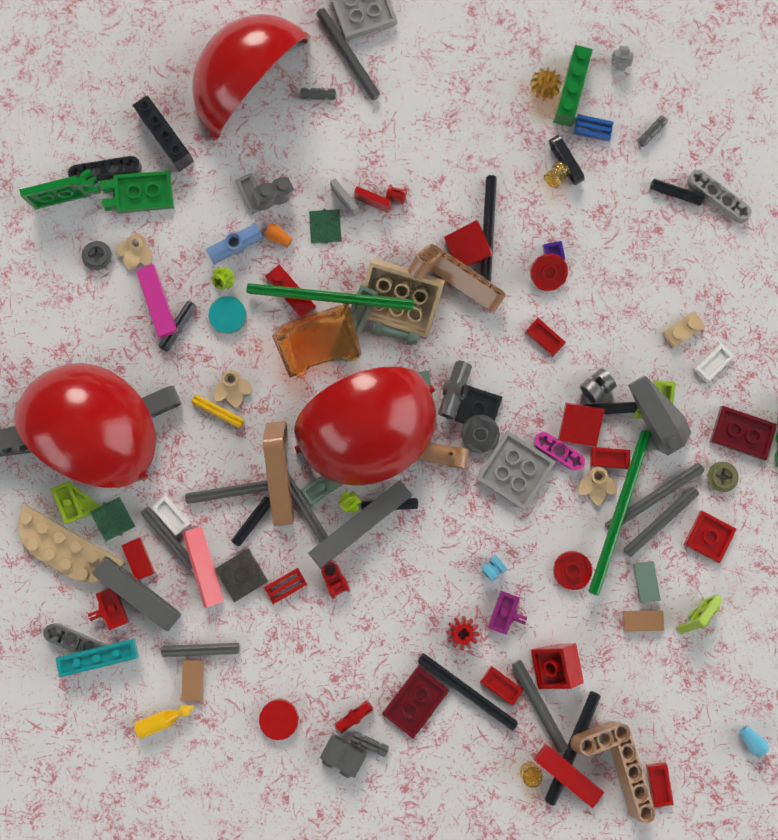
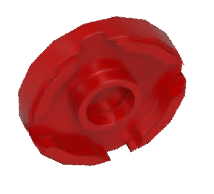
(548, 272)
(572, 570)
(278, 719)

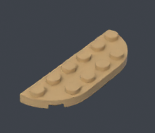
(60, 546)

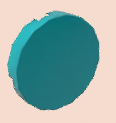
(227, 314)

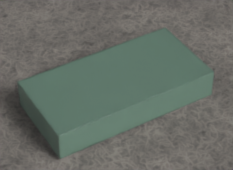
(646, 582)

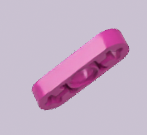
(549, 438)

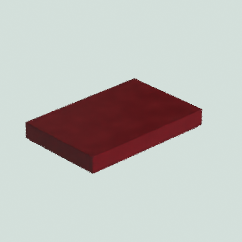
(743, 433)
(415, 702)

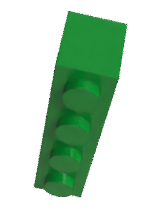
(572, 85)

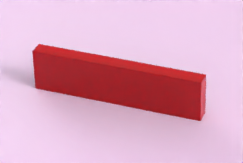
(568, 775)

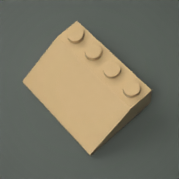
(396, 282)

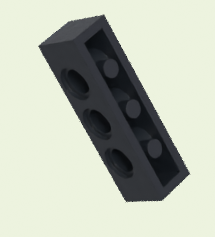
(163, 133)

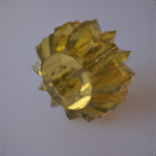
(553, 83)

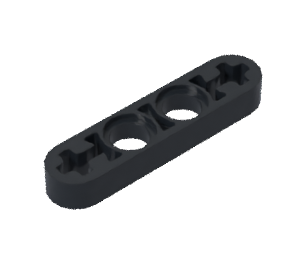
(105, 165)

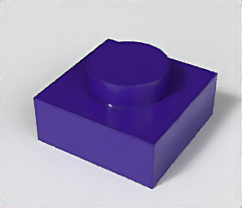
(555, 248)

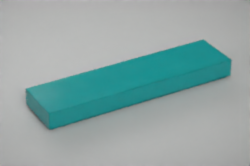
(97, 657)

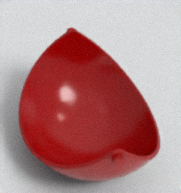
(236, 62)
(87, 425)
(367, 426)

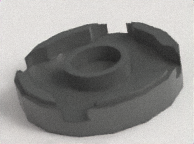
(480, 433)

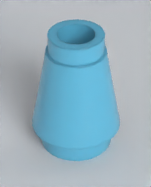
(755, 743)

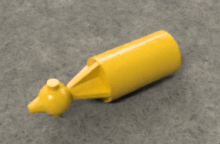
(160, 721)

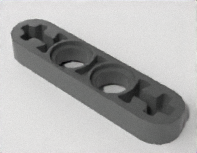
(81, 639)

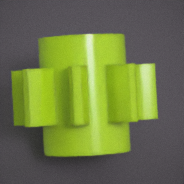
(223, 278)
(349, 502)

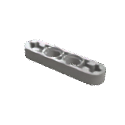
(721, 192)

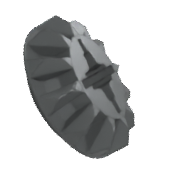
(90, 251)

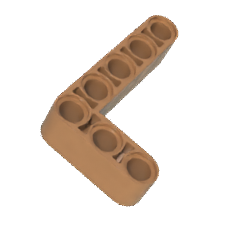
(457, 274)
(277, 473)
(623, 763)

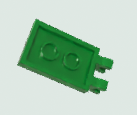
(60, 190)
(139, 192)

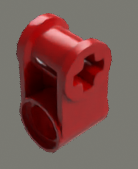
(335, 580)

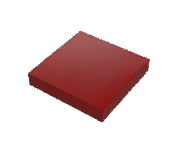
(468, 244)
(581, 424)
(710, 536)

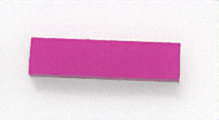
(156, 301)

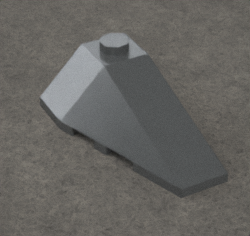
(661, 417)

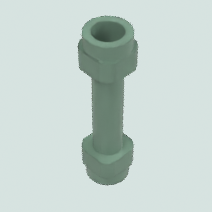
(380, 330)

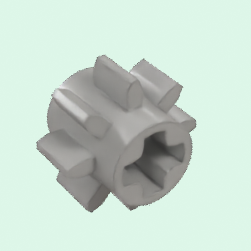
(622, 58)

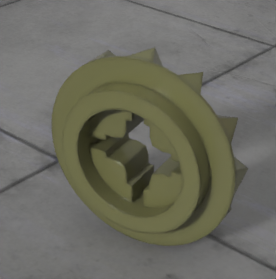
(728, 471)

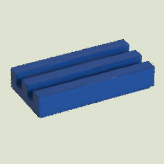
(593, 124)

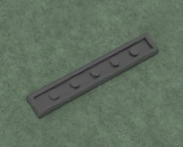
(360, 524)

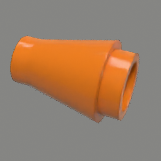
(278, 235)

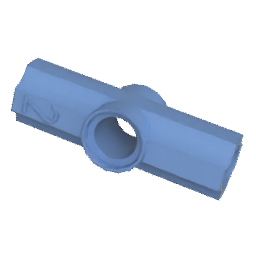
(223, 248)

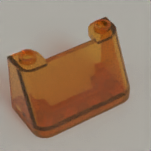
(317, 340)

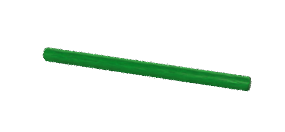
(328, 296)
(619, 513)

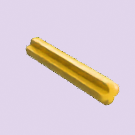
(218, 411)

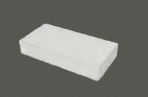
(714, 363)
(171, 515)

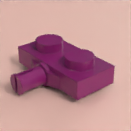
(505, 613)

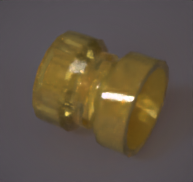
(555, 176)
(534, 776)

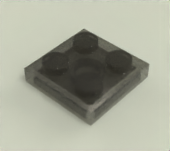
(241, 575)

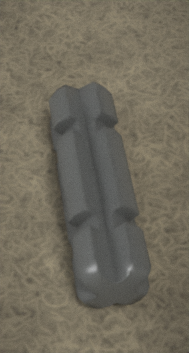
(318, 93)
(652, 131)
(369, 744)

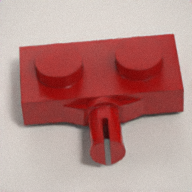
(110, 609)

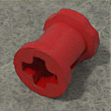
(396, 194)

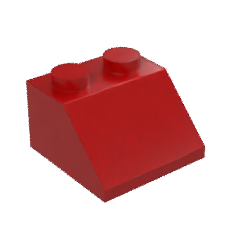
(557, 666)

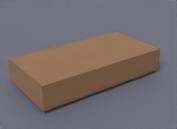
(643, 620)
(192, 680)

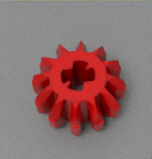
(458, 628)

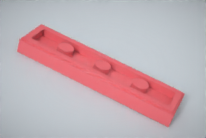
(203, 567)

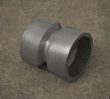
(600, 383)

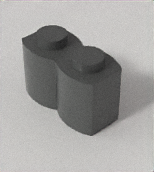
(272, 193)
(343, 756)

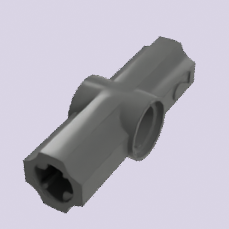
(455, 389)

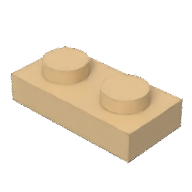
(683, 329)

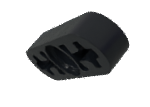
(564, 155)

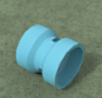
(493, 568)

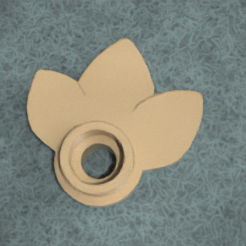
(134, 255)
(232, 391)
(597, 488)

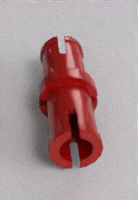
(354, 716)

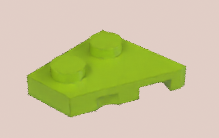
(72, 502)

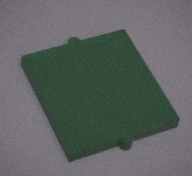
(325, 226)
(112, 519)

